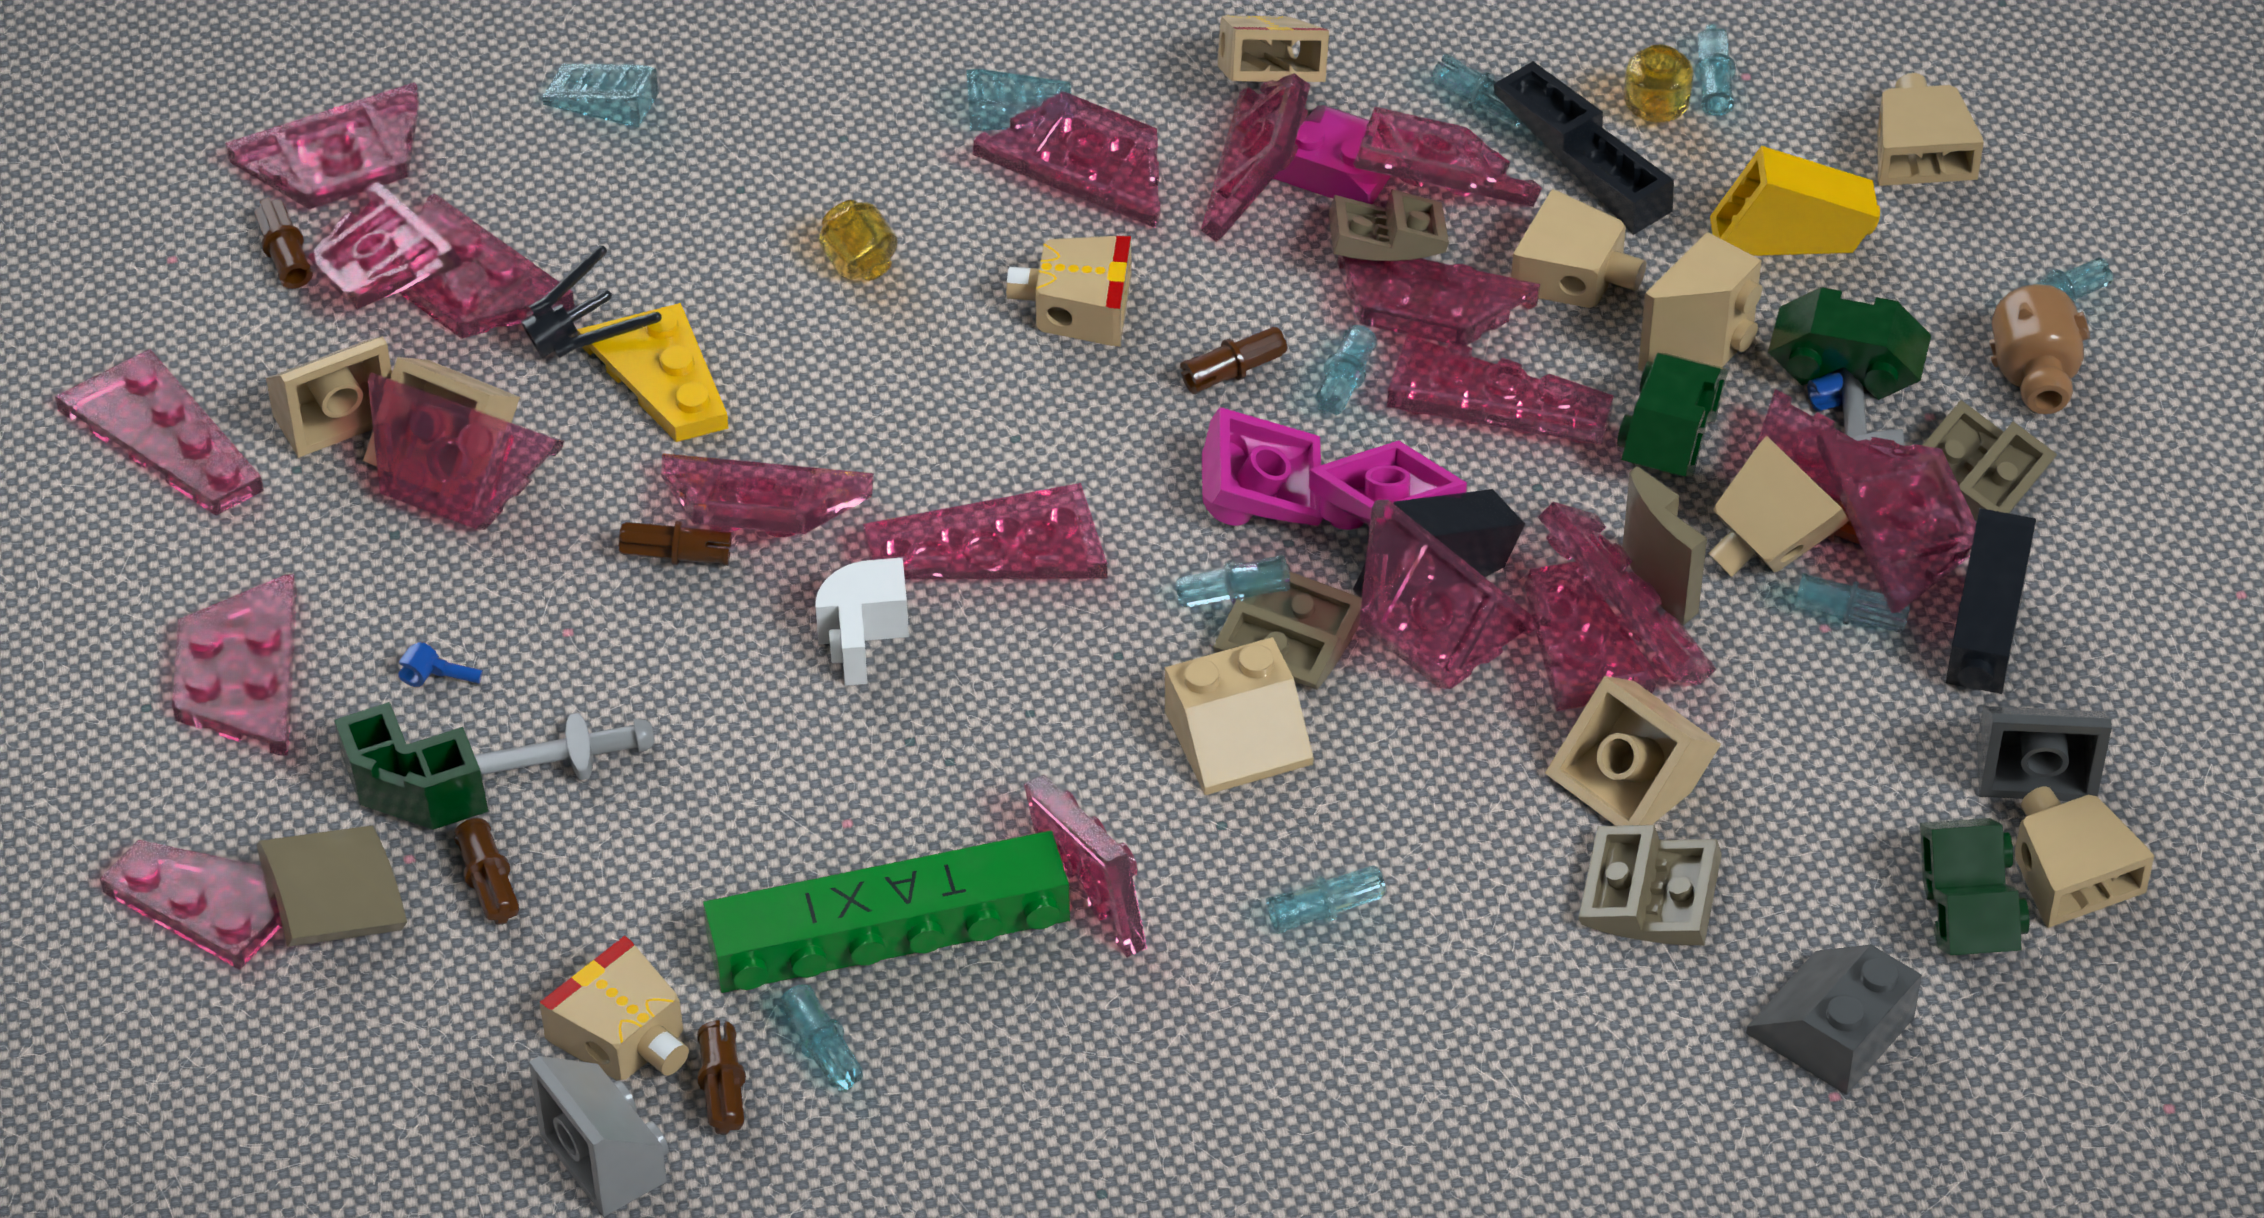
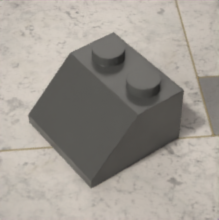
(2041, 748)
(1840, 1012)

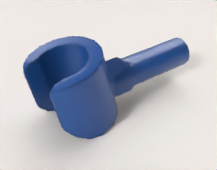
(1824, 391)
(422, 660)

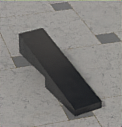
(1575, 134)

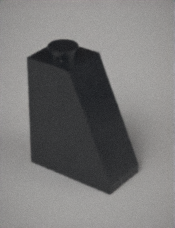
(1470, 524)
(1990, 601)

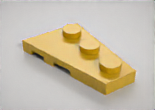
(665, 373)

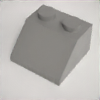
(597, 1132)

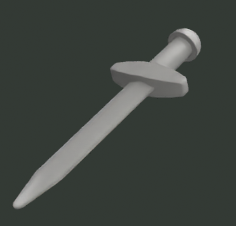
(577, 746)

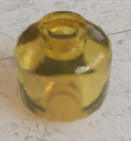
(1658, 84)
(858, 240)

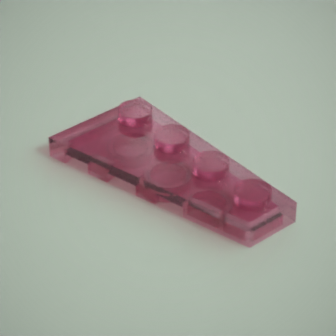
(1499, 395)
(164, 428)
(1578, 536)
(1000, 538)

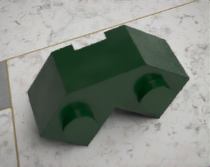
(1873, 341)
(1672, 413)
(419, 782)
(1967, 879)

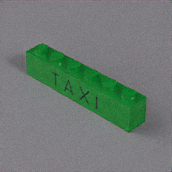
(887, 911)

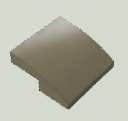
(1402, 230)
(1988, 463)
(1663, 546)
(1307, 622)
(332, 885)
(1650, 885)

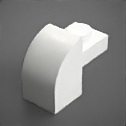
(858, 606)

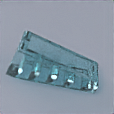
(617, 93)
(1002, 95)

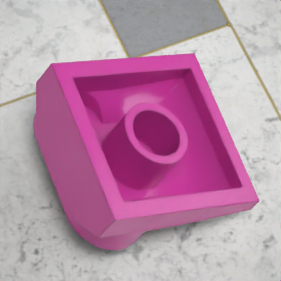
(1326, 157)
(1258, 470)
(1382, 473)

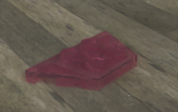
(335, 149)
(1255, 149)
(1083, 154)
(1439, 155)
(381, 251)
(491, 284)
(1433, 298)
(450, 453)
(762, 495)
(1902, 511)
(1432, 602)
(239, 665)

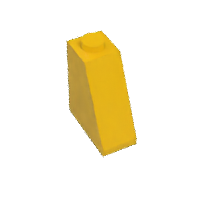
(1795, 207)

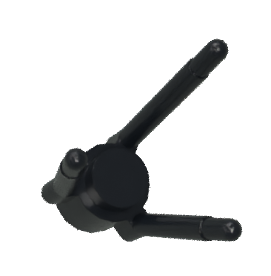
(551, 327)

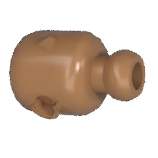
(2039, 344)

